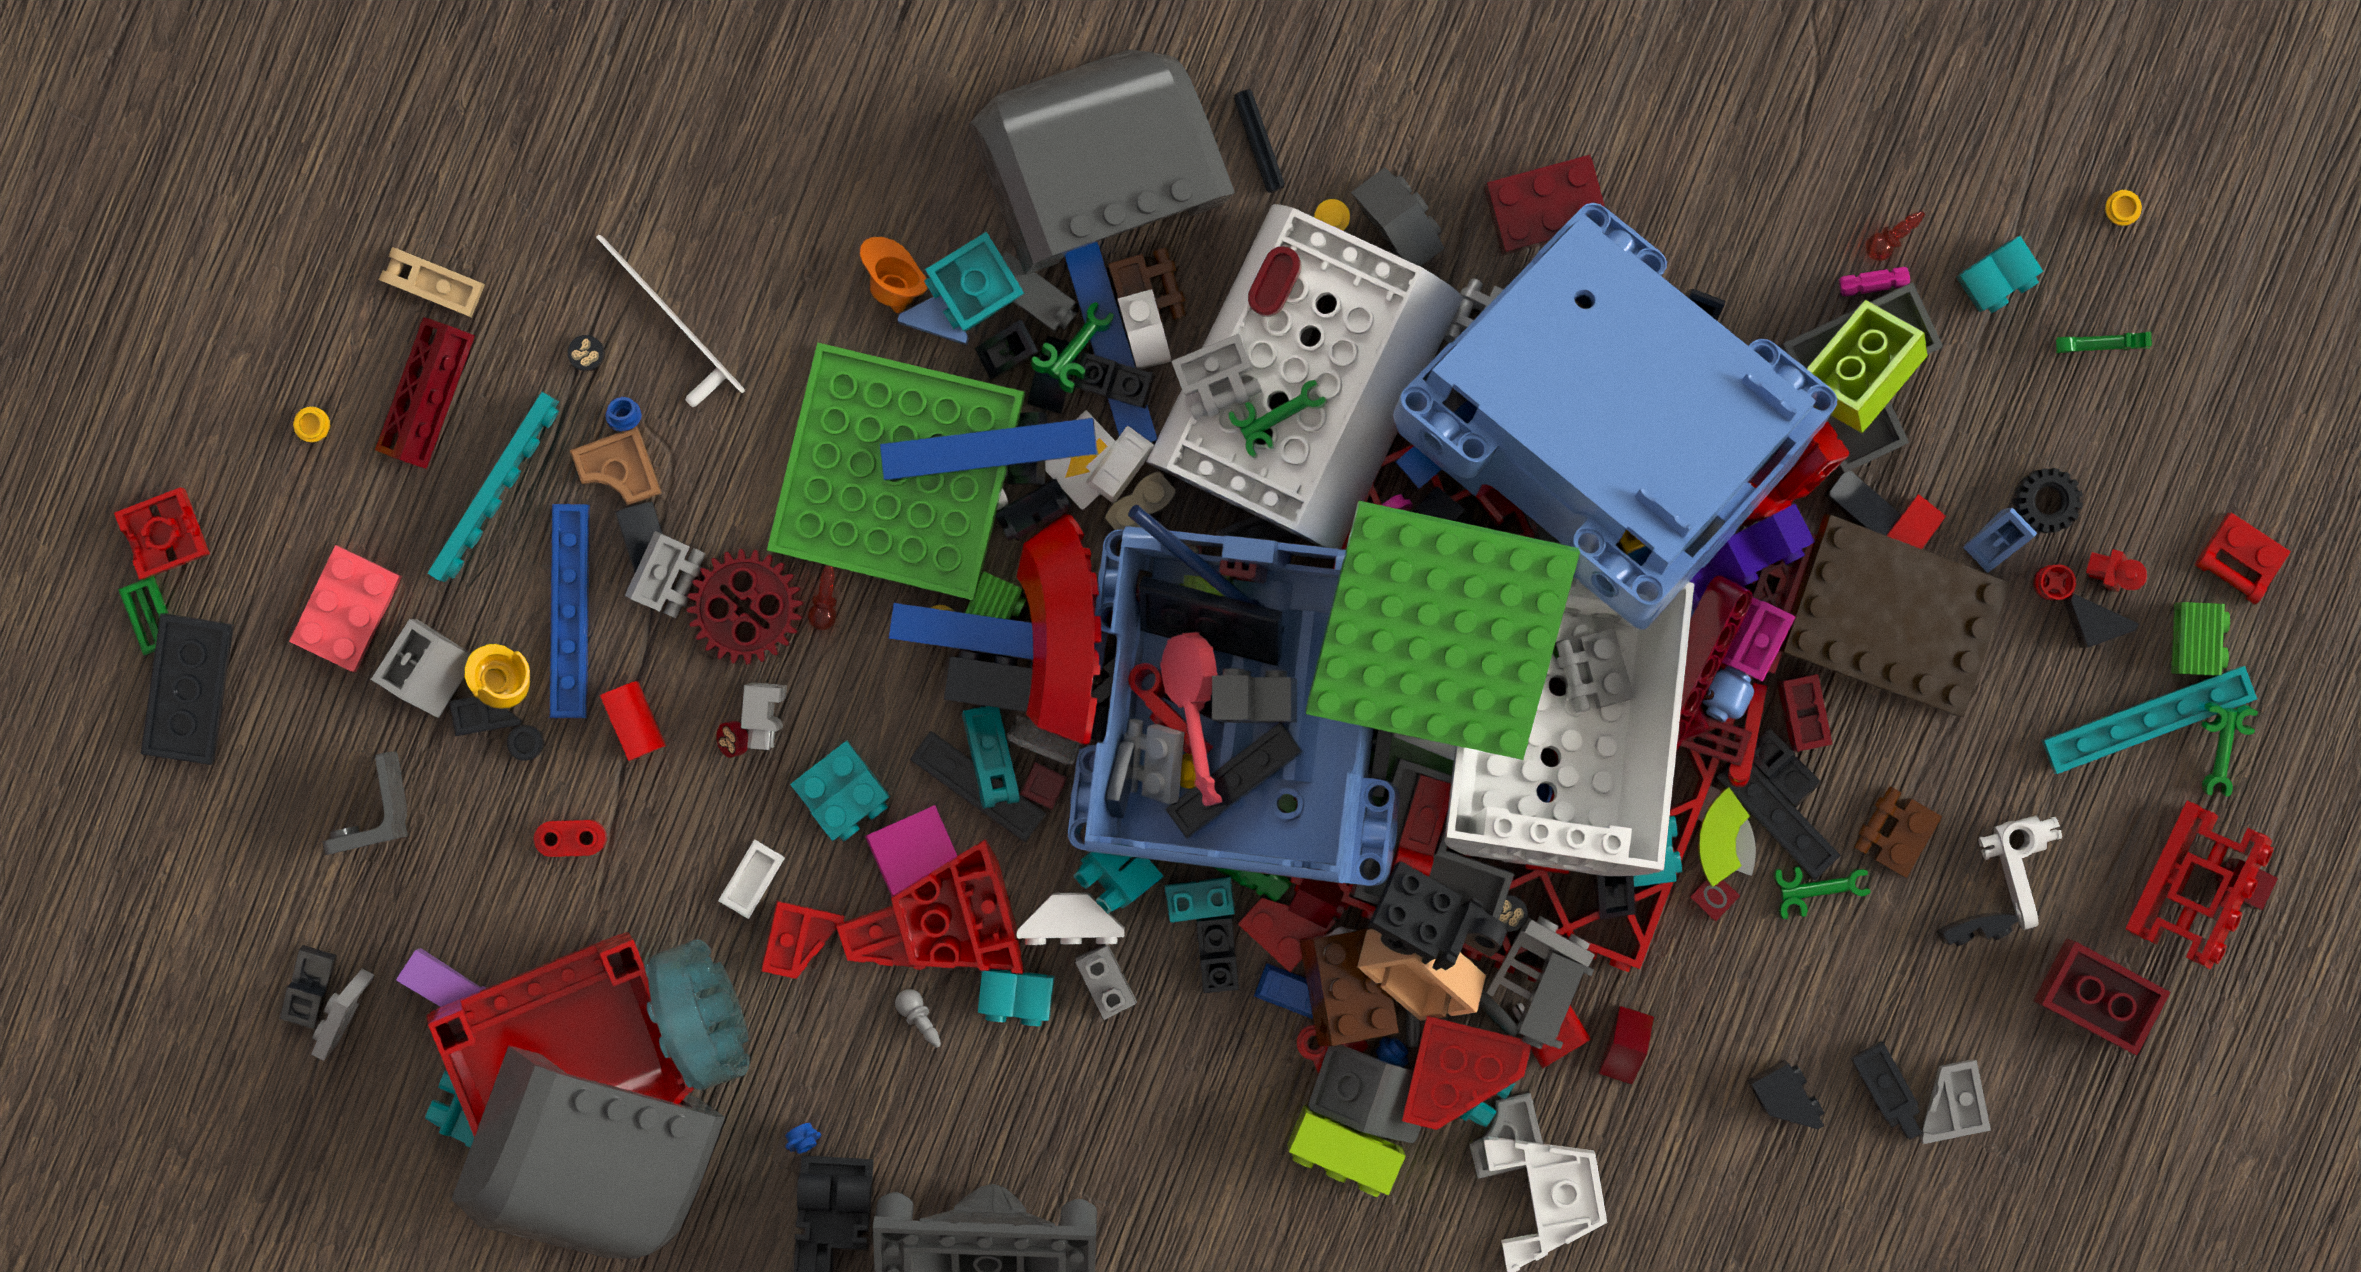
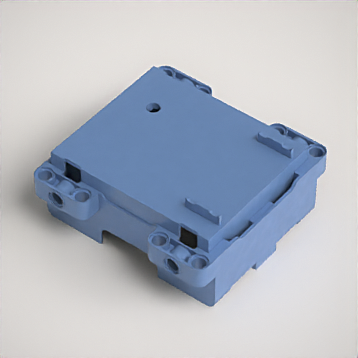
(1615, 412)
(1335, 815)

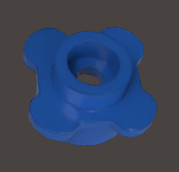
(802, 1138)

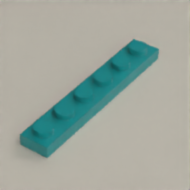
(503, 475)
(2147, 720)

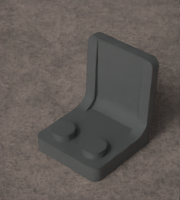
(394, 810)
(1364, 1094)

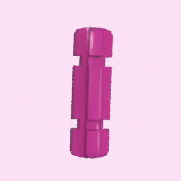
(1874, 281)

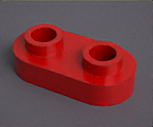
(569, 838)

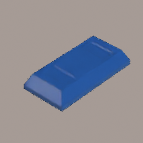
(1284, 990)

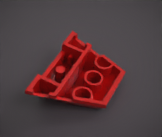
(960, 915)

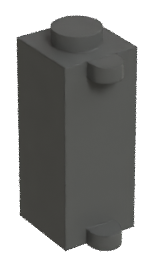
(1041, 298)
(1550, 1000)

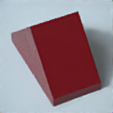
(1627, 1045)

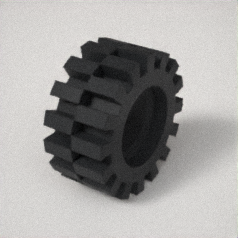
(2069, 500)

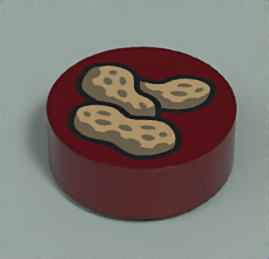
(732, 739)

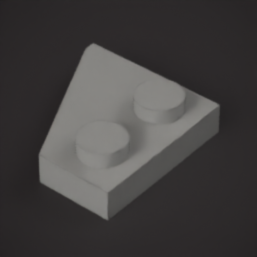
(340, 1011)
(1955, 1104)

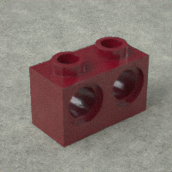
(1804, 712)

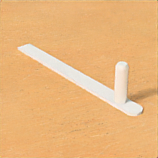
(717, 376)

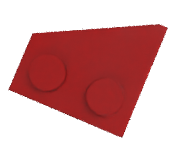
(1280, 930)
(796, 937)
(874, 939)

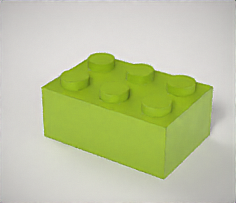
(1868, 363)
(1345, 1152)

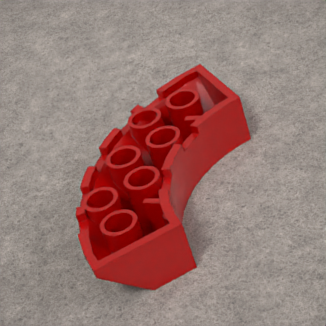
(1064, 627)

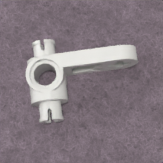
(2036, 836)

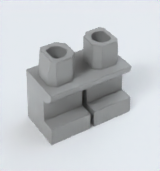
(759, 713)
(1105, 980)

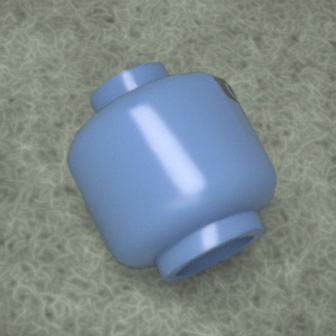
(1728, 694)

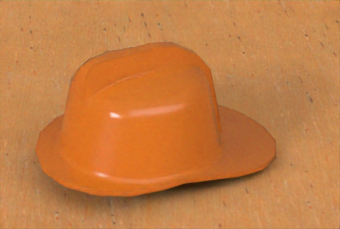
(893, 273)

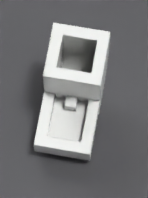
(1144, 329)

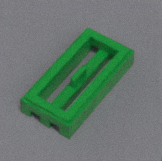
(151, 583)

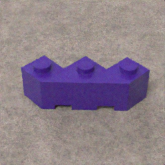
(1755, 548)

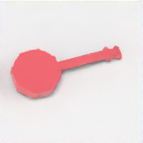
(1187, 680)

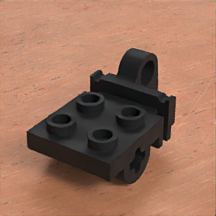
(1427, 919)
(831, 1209)

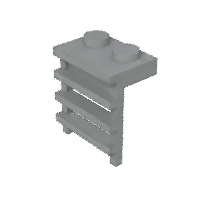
(1539, 938)

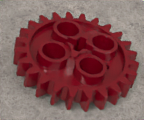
(724, 631)

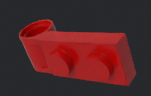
(1162, 712)
(1423, 824)

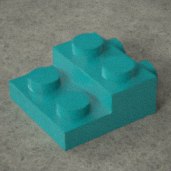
(973, 283)
(841, 792)

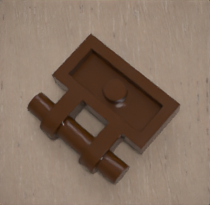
(1133, 277)
(1907, 836)

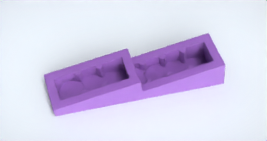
(435, 979)

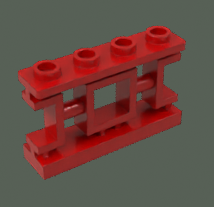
(2176, 872)

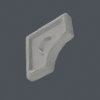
(1513, 1120)

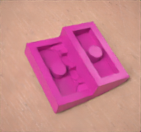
(1758, 639)
(911, 848)

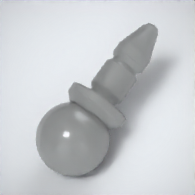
(910, 1005)

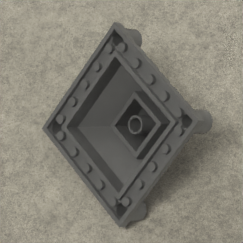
(983, 1235)

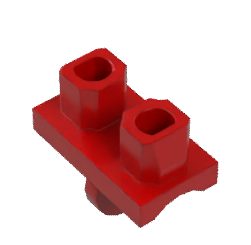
(2117, 571)

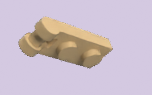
(433, 282)

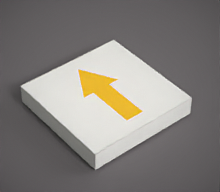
(1075, 471)

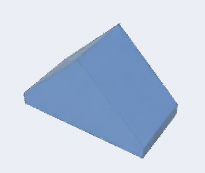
(930, 319)
(1999, 539)

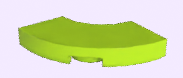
(1719, 836)

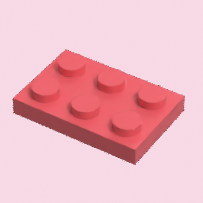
(345, 608)

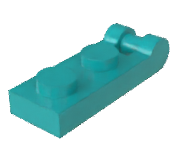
(990, 755)

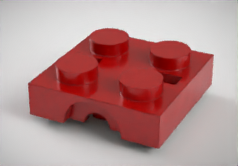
(154, 535)

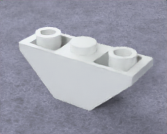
(1070, 919)

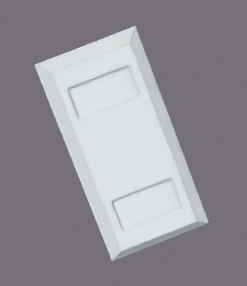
(1120, 464)
(751, 879)

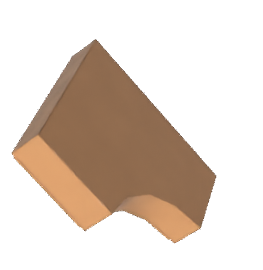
(620, 463)

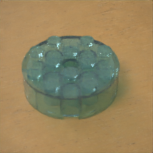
(697, 1015)

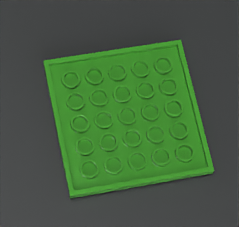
(834, 489)
(1441, 630)

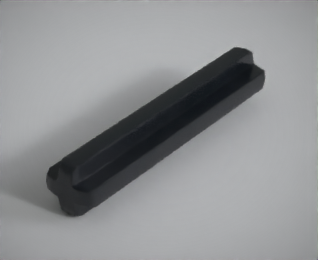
(1259, 141)

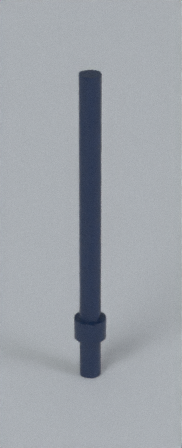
(1188, 556)

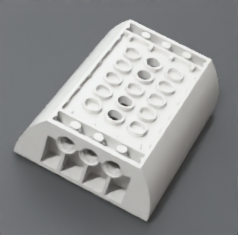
(1368, 352)
(1611, 760)

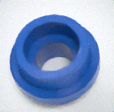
(623, 414)
(1392, 1051)

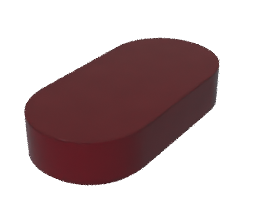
(1274, 281)

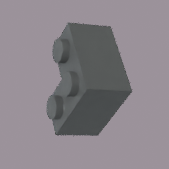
(1399, 217)
(1250, 699)

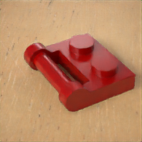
(2248, 548)

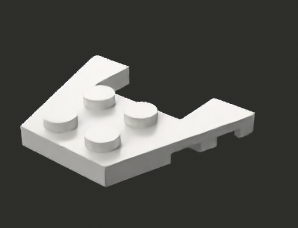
(1562, 1191)

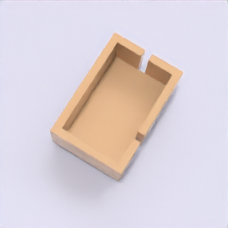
(1420, 986)

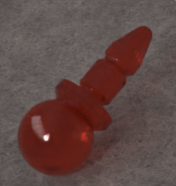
(1881, 245)
(822, 613)

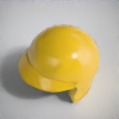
(497, 676)

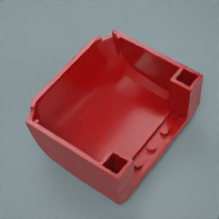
(574, 1011)

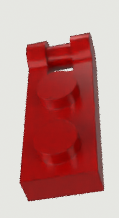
(1740, 775)

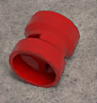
(2060, 579)

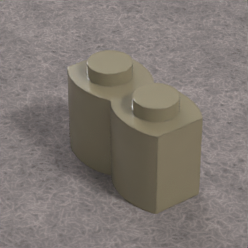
(1151, 494)

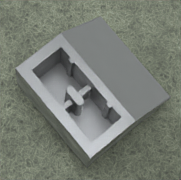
(423, 668)

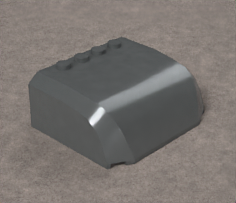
(1098, 154)
(584, 1161)

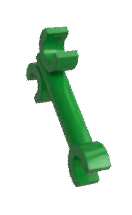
(2126, 342)
(1062, 366)
(1254, 428)
(2225, 722)
(1793, 890)

